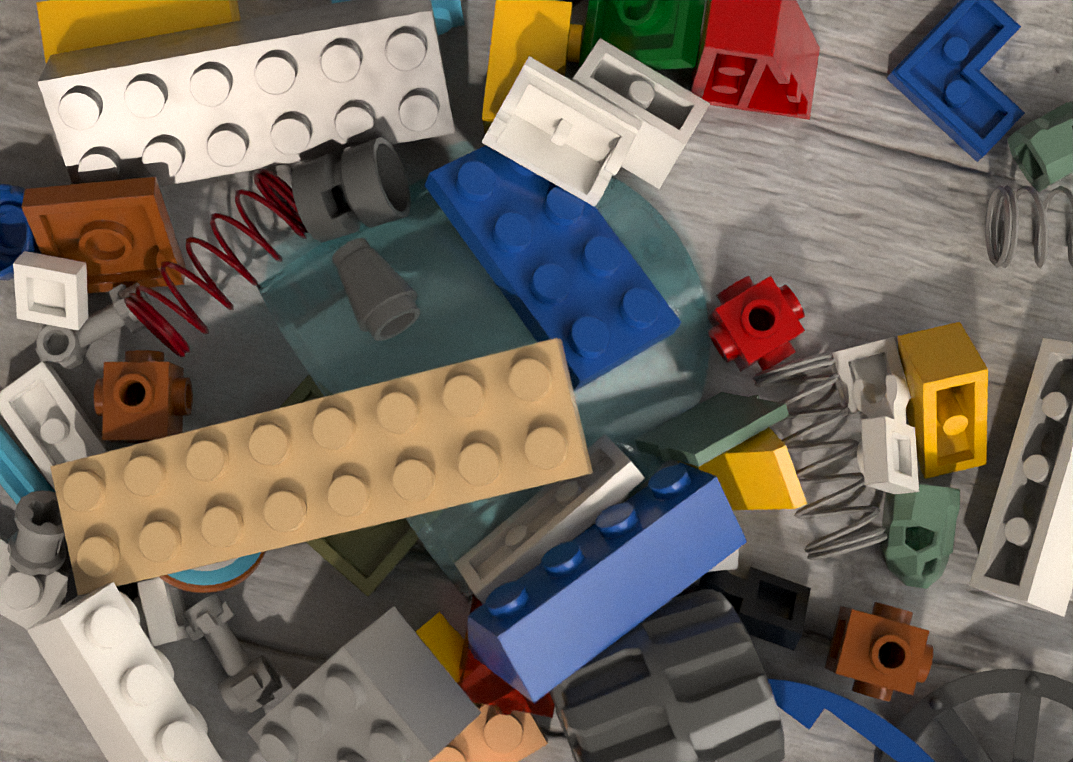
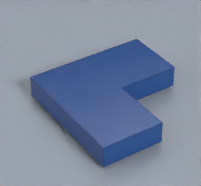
(945, 77)

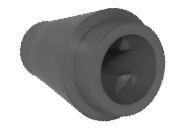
(376, 292)

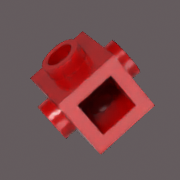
(742, 343)

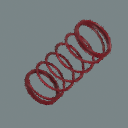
(266, 183)

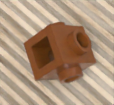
(121, 401)
(857, 646)

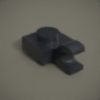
(764, 602)

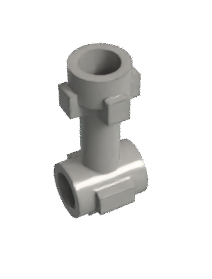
(70, 346)
(248, 683)

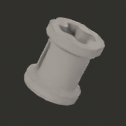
(40, 541)

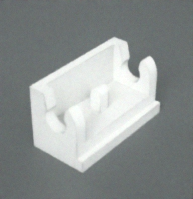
(562, 131)

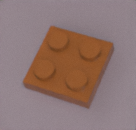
(110, 226)

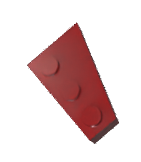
(756, 57)

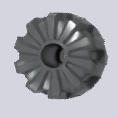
(674, 692)

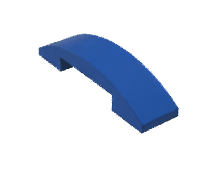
(807, 703)

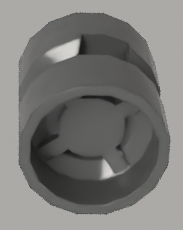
(350, 190)

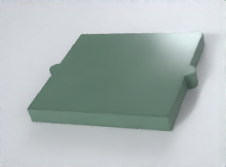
(711, 428)

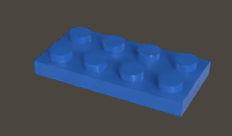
(553, 262)

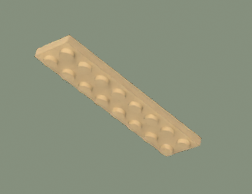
(323, 467)

